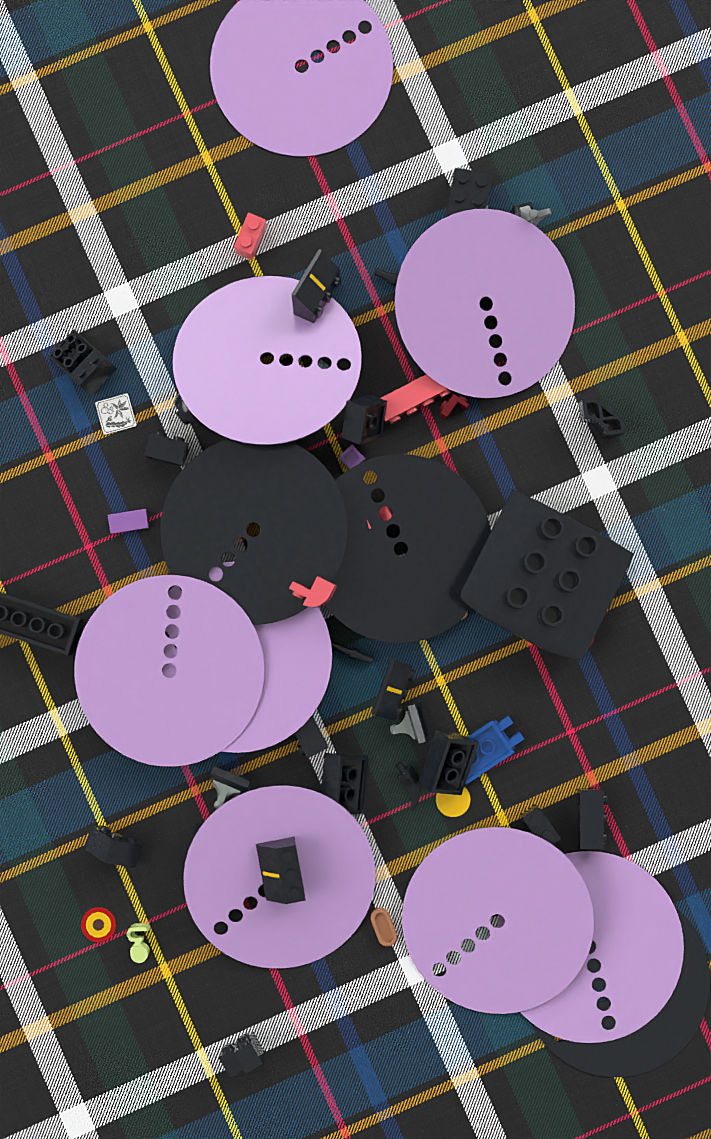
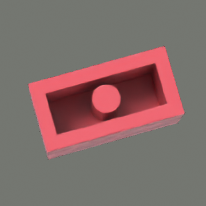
(250, 236)

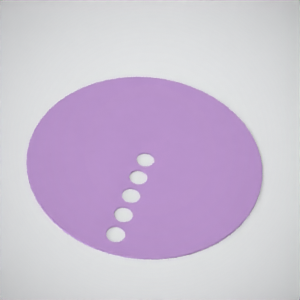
(291, 109)
(475, 258)
(255, 402)
(295, 673)
(178, 716)
(225, 870)
(509, 875)
(637, 948)

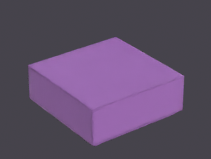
(351, 457)

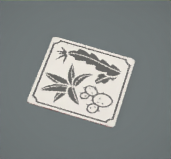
(115, 414)

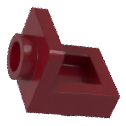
(448, 406)

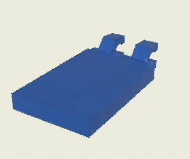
(492, 747)

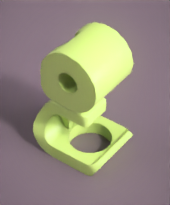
(139, 950)

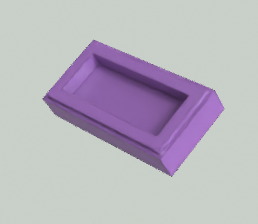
(128, 521)

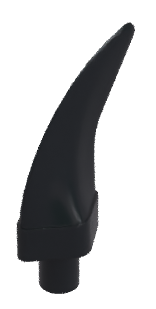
(410, 779)

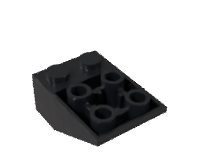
(82, 362)

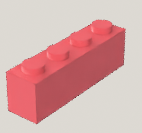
(409, 397)

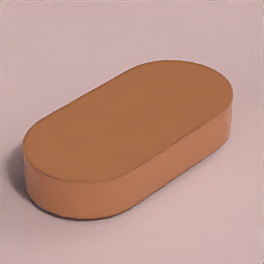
(383, 926)

